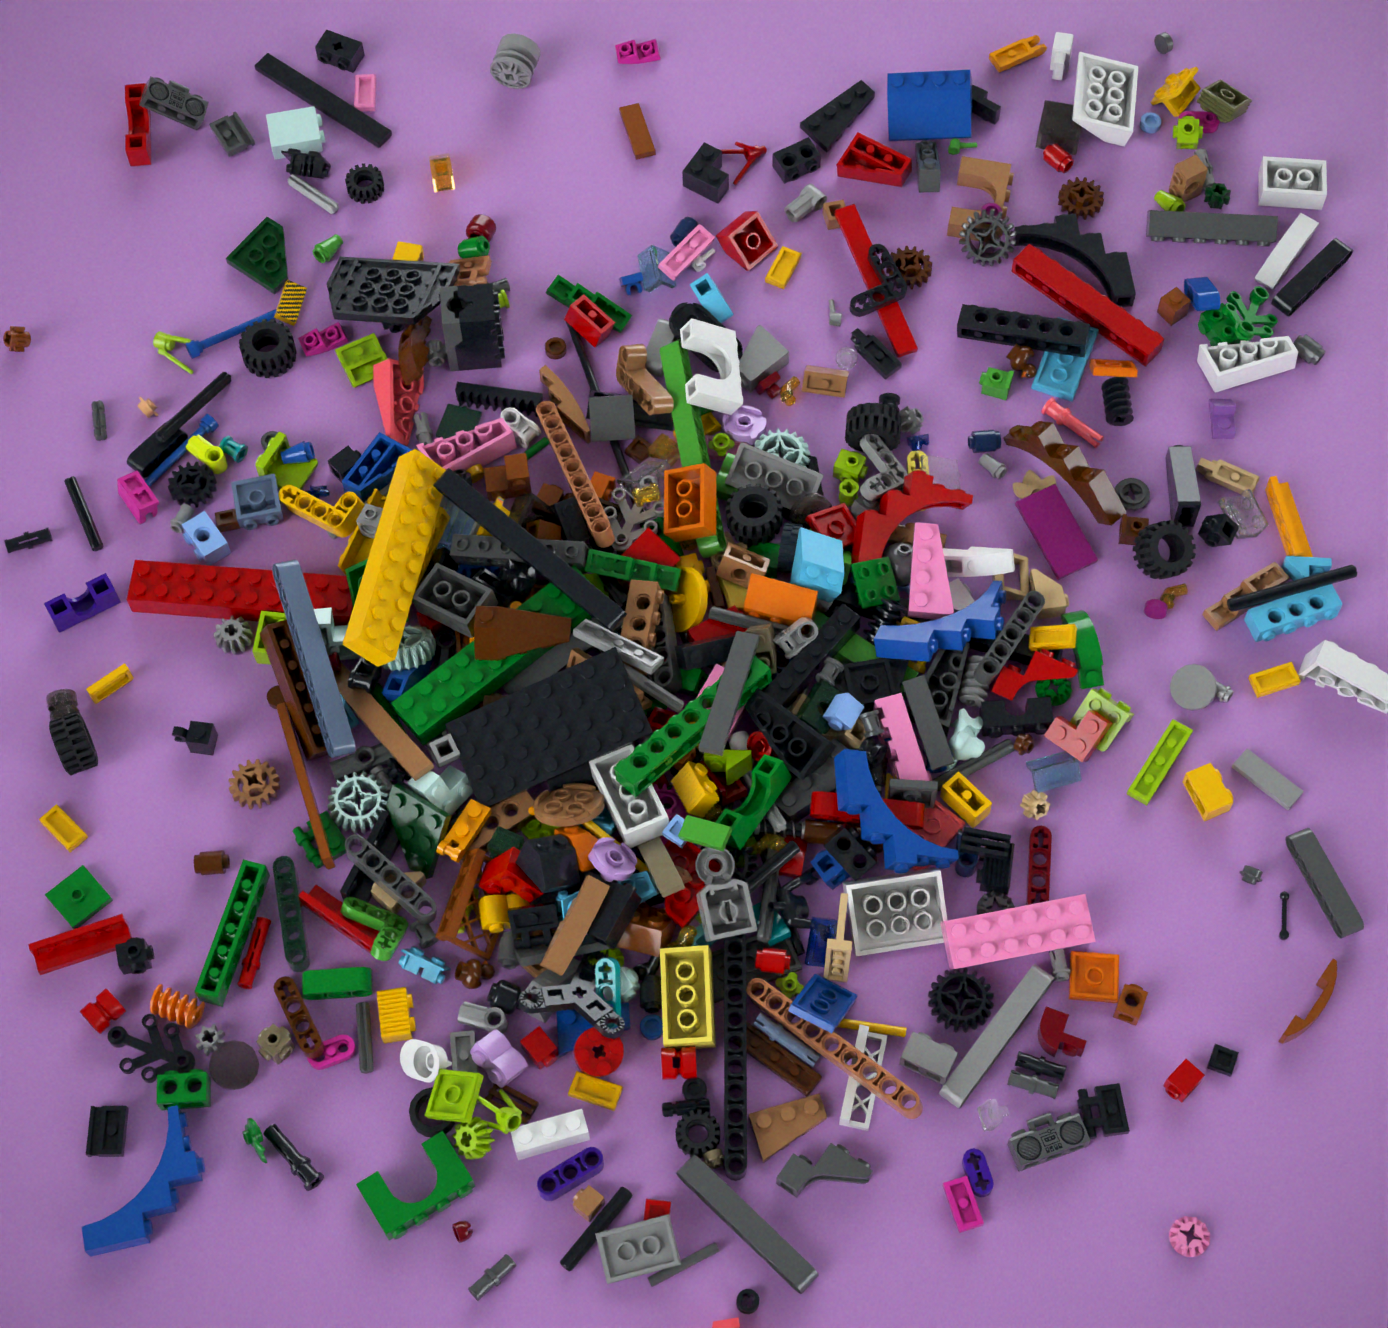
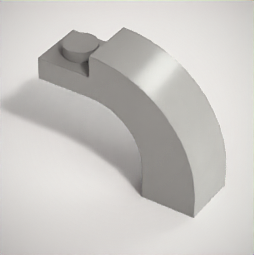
(443, 749)

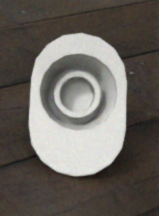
(423, 1060)

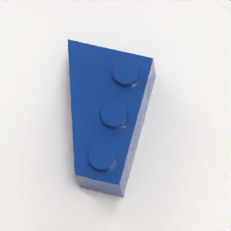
(374, 467)

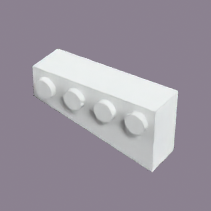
(1347, 674)

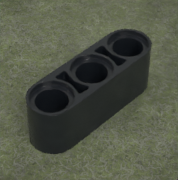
(153, 453)

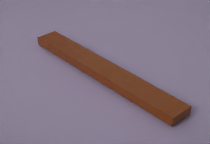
(305, 786)

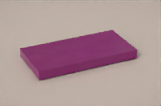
(1056, 531)

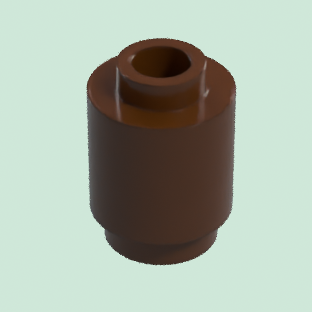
(211, 862)

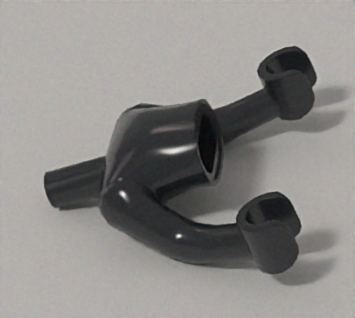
(794, 907)

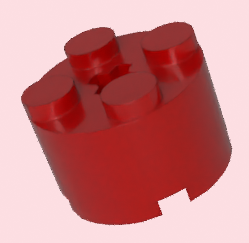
(602, 1065)

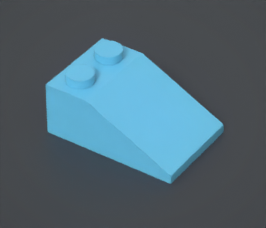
(818, 564)

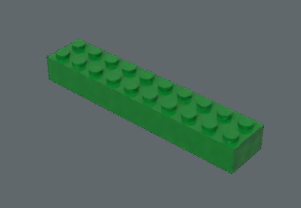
(464, 681)

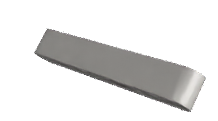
(996, 1036)

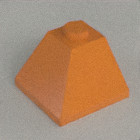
(581, 841)

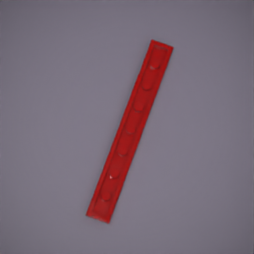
(859, 245)

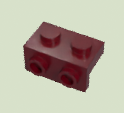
(726, 793)

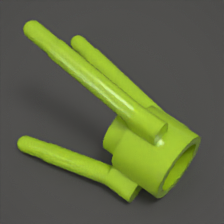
(167, 342)
(507, 1117)

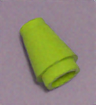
(1169, 202)

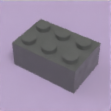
(452, 599)

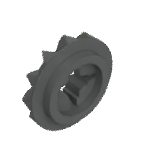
(1138, 489)
(987, 901)

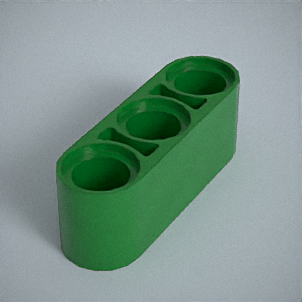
(337, 983)

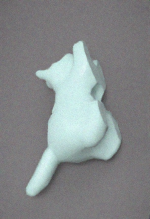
(964, 741)

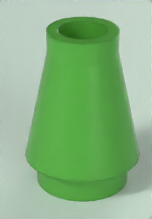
(326, 249)

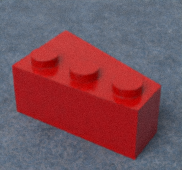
(873, 162)

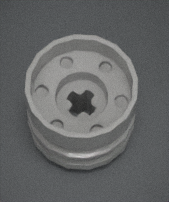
(515, 61)

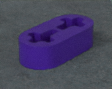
(983, 1171)

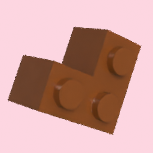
(509, 479)

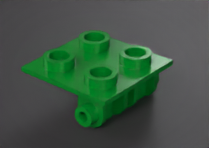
(874, 581)

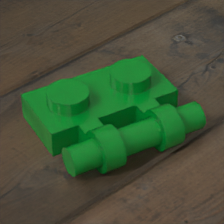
(335, 839)

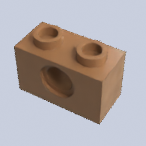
(1188, 178)
(739, 564)

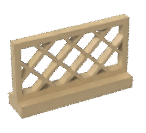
(838, 950)

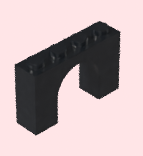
(613, 913)

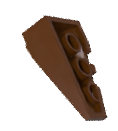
(513, 631)

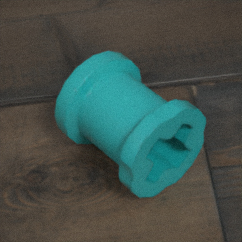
(233, 448)

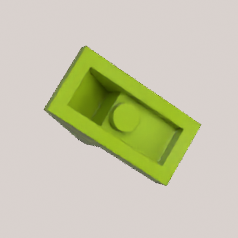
(733, 762)

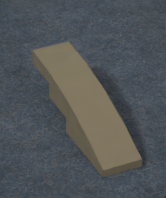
(661, 867)

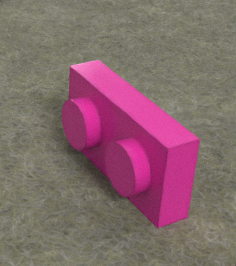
(963, 1204)

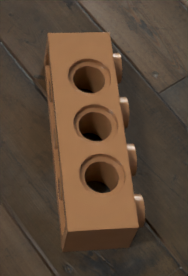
(642, 593)
(515, 823)

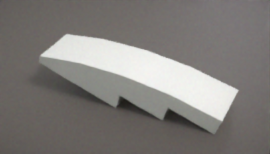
(1286, 251)

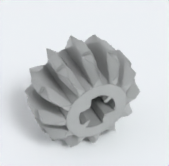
(225, 631)

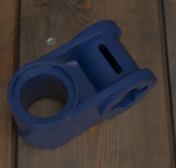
(961, 869)

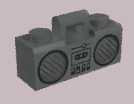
(174, 102)
(1049, 1143)

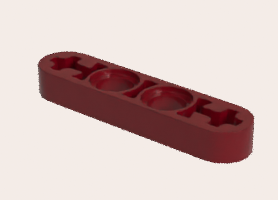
(1036, 869)

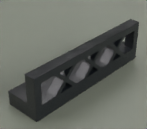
(641, 417)
(385, 840)

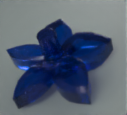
(320, 491)

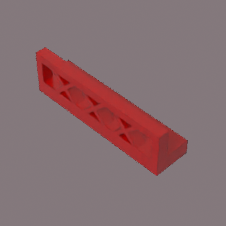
(328, 909)
(80, 944)

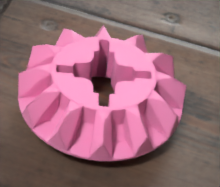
(1179, 1242)

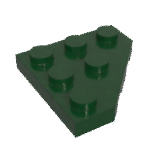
(263, 256)
(418, 827)

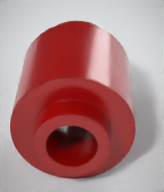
(1058, 158)
(772, 960)

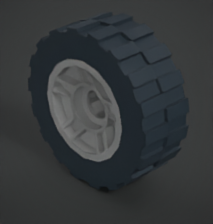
(788, 547)

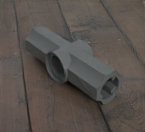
(353, 763)

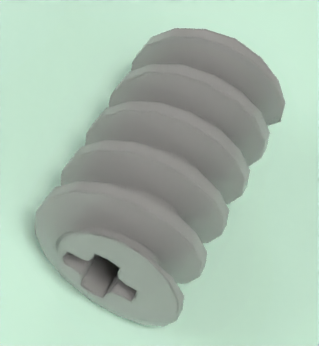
(970, 690)

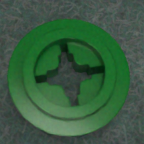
(1063, 692)

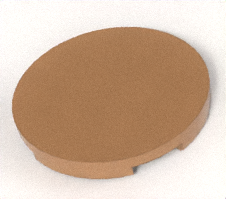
(569, 805)

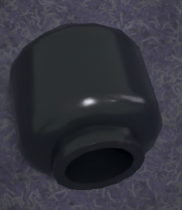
(504, 996)

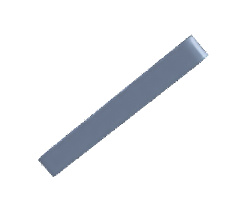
(313, 658)

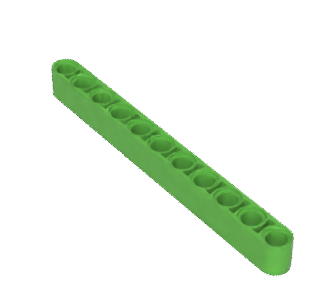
(689, 430)

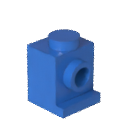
(835, 875)

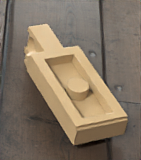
(1227, 475)

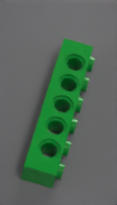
(232, 933)

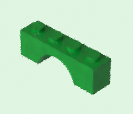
(768, 782)

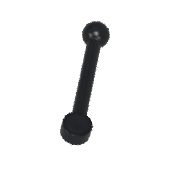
(1284, 934)

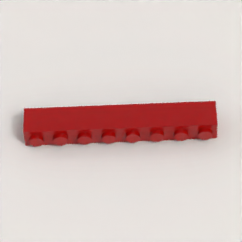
(1087, 304)

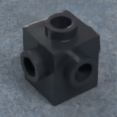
(1218, 530)
(134, 956)

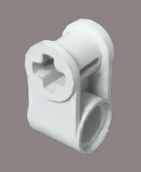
(523, 428)

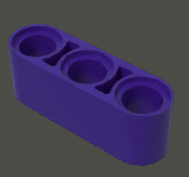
(563, 1184)

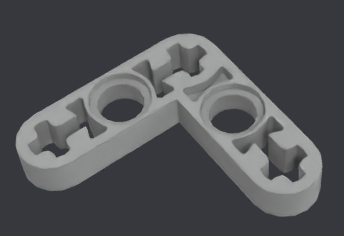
(891, 472)

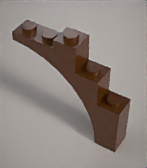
(1069, 462)

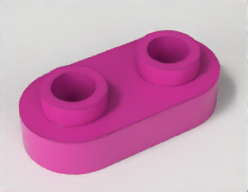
(1204, 117)
(332, 1052)

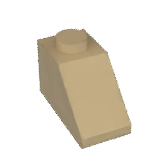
(1053, 593)
(387, 901)

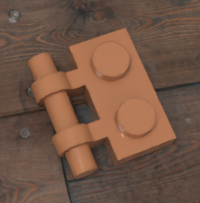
(473, 269)

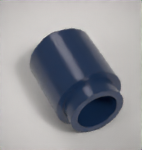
(683, 228)
(984, 441)

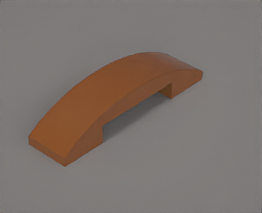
(1298, 1025)

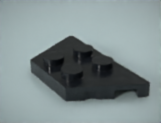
(872, 679)

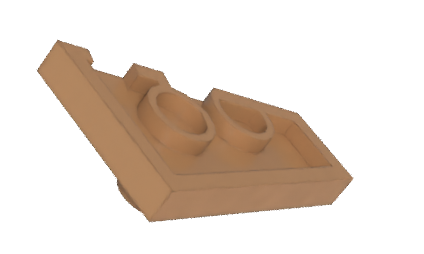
(784, 1123)

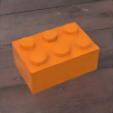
(690, 502)

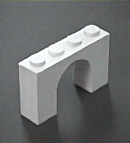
(721, 347)

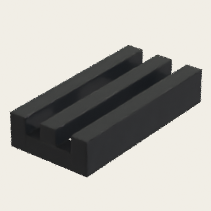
(983, 842)

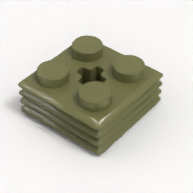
(1223, 101)

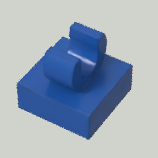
(631, 280)

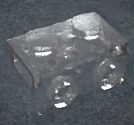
(1245, 513)

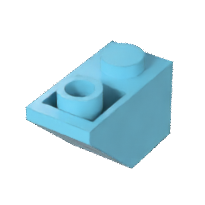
(711, 298)

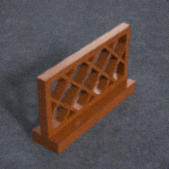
(457, 905)

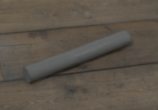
(686, 1263)

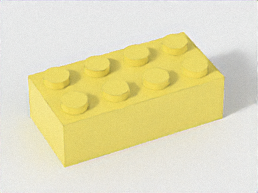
(687, 997)

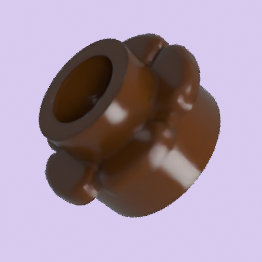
(1024, 744)

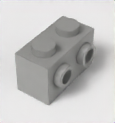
(928, 1057)

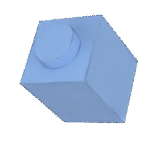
(843, 712)

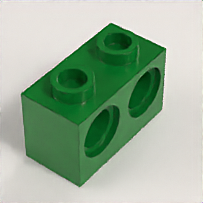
(183, 1096)

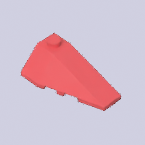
(396, 399)

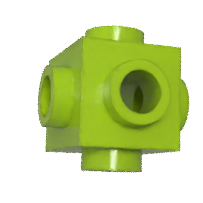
(1187, 133)
(850, 466)

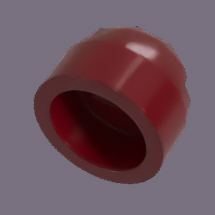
(461, 1230)

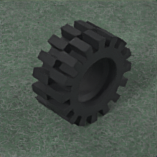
(364, 193)
(687, 1123)

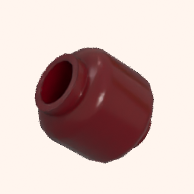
(481, 226)

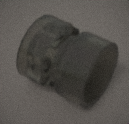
(62, 703)

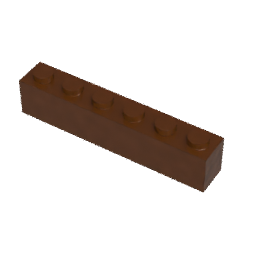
(290, 678)

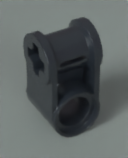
(365, 676)

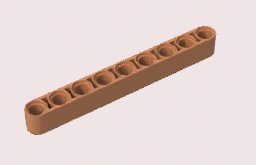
(575, 474)
(839, 1056)

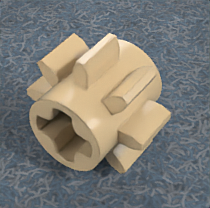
(1035, 804)

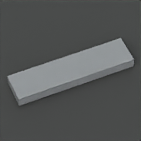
(629, 651)

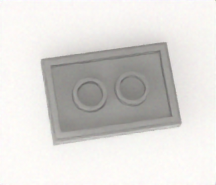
(638, 1249)

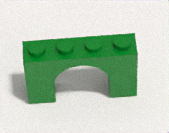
(398, 1216)

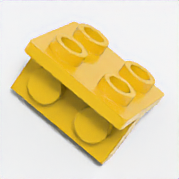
(1177, 91)

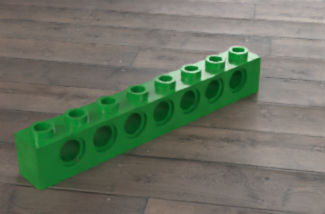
(689, 735)

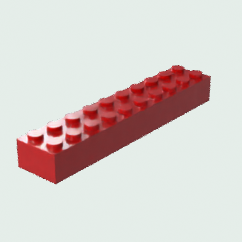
(226, 591)

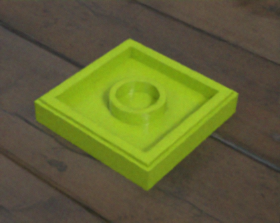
(454, 1096)

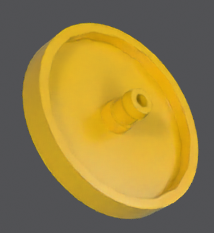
(689, 601)

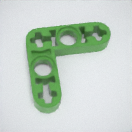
(384, 922)

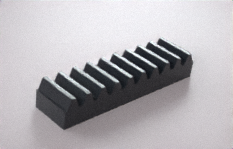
(497, 397)

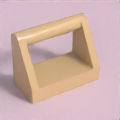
(1014, 594)

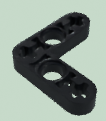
(886, 287)

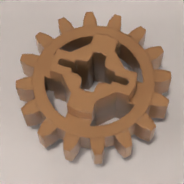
(253, 775)

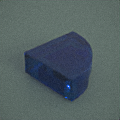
(916, 442)

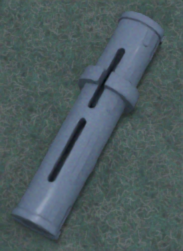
(786, 1039)

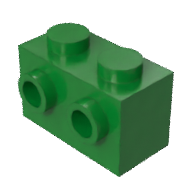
(1217, 327)

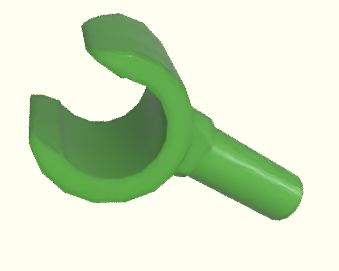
(956, 145)

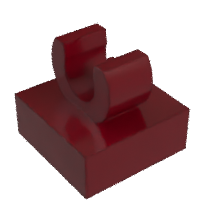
(769, 385)

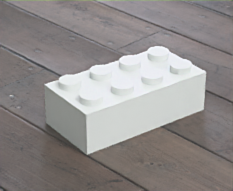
(637, 817)

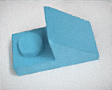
(1301, 567)

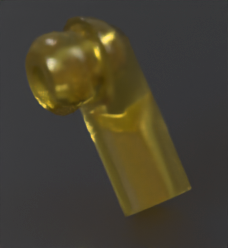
(786, 394)
(1171, 592)
(684, 938)

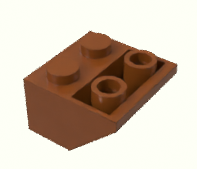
(648, 931)

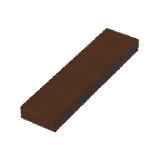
(780, 1061)

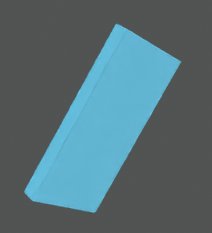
(1061, 373)

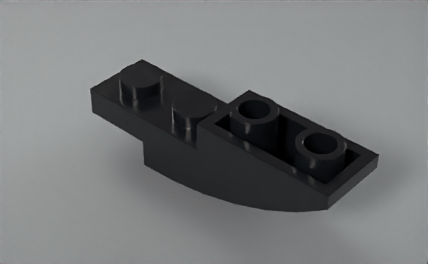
(983, 107)

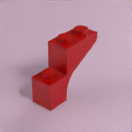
(1041, 667)

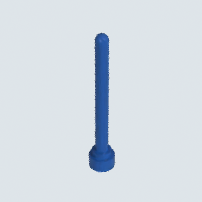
(195, 347)
(207, 425)

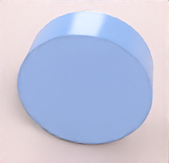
(1150, 122)

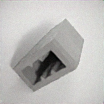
(761, 358)

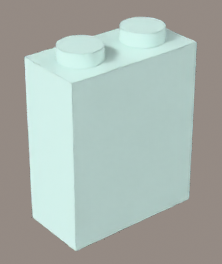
(295, 130)

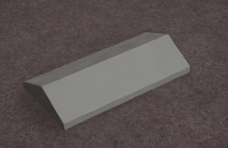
(783, 476)

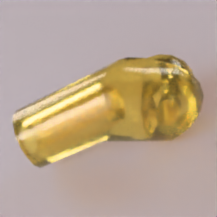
(769, 841)

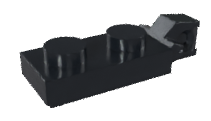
(875, 353)

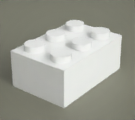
(1292, 183)

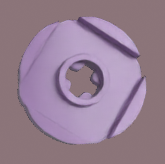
(744, 433)
(604, 855)

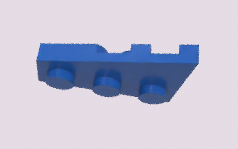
(572, 1025)

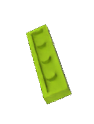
(1159, 762)

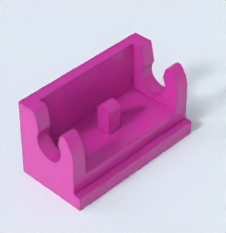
(137, 496)

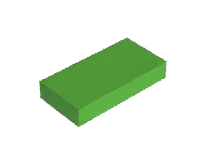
(705, 833)

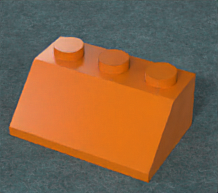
(779, 601)

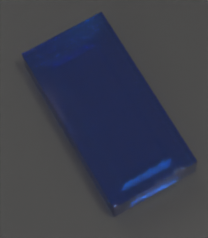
(820, 930)

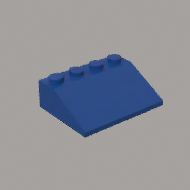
(929, 105)

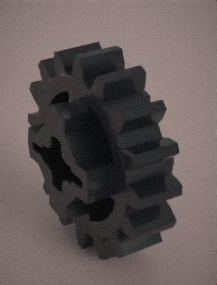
(192, 484)

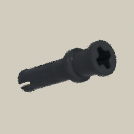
(299, 1164)

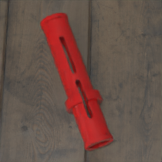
(251, 962)

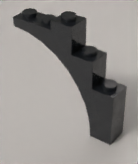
(1088, 249)

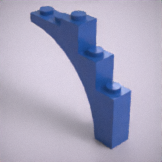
(950, 632)
(878, 824)
(158, 1197)

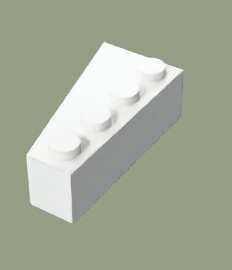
(1245, 362)

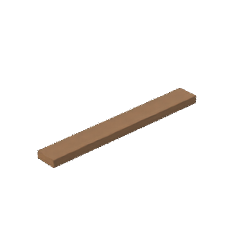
(383, 727)

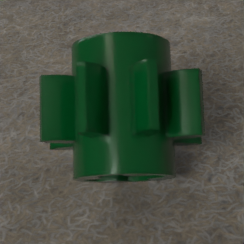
(1217, 195)

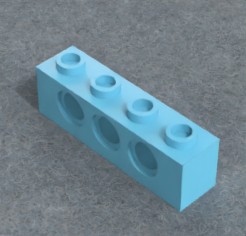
(1263, 629)

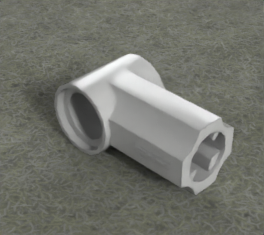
(809, 199)
(481, 1016)

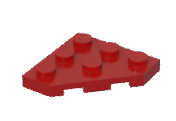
(683, 905)

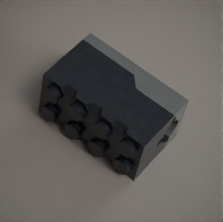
(472, 327)

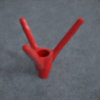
(750, 154)

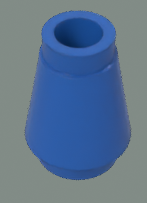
(298, 453)

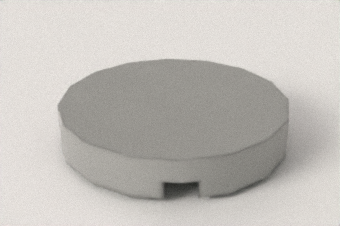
(1193, 687)

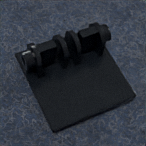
(299, 162)

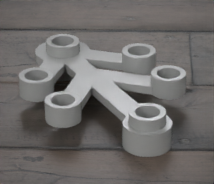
(632, 517)

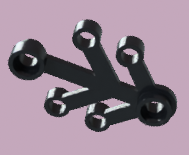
(154, 1051)

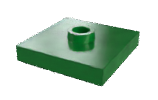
(78, 897)

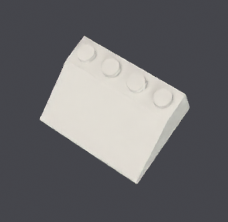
(1105, 97)
(896, 911)

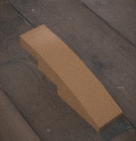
(566, 404)
(1219, 614)
(575, 925)

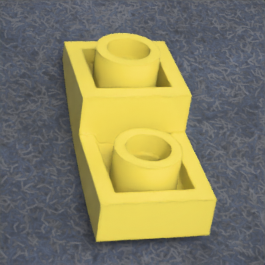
(734, 593)

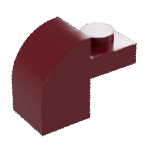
(1052, 1035)

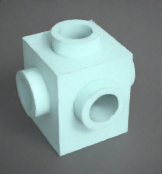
(629, 984)

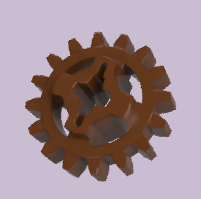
(1081, 198)
(909, 265)

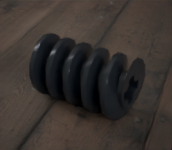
(1117, 401)
(888, 616)

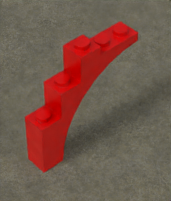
(918, 494)

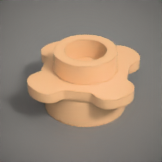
(147, 407)

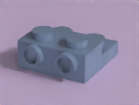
(257, 501)

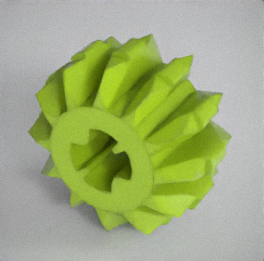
(473, 1138)

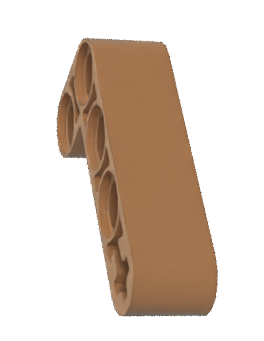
(639, 382)

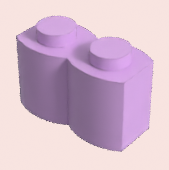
(498, 1058)

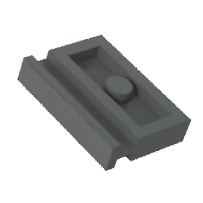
(232, 134)

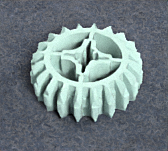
(787, 444)
(414, 649)
(340, 803)

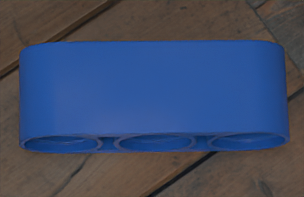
(1202, 294)

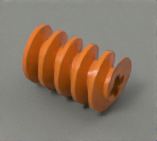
(176, 1008)

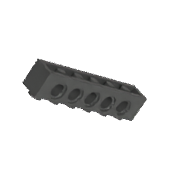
(491, 552)

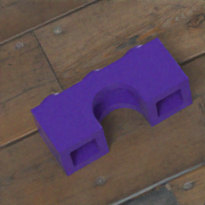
(71, 611)

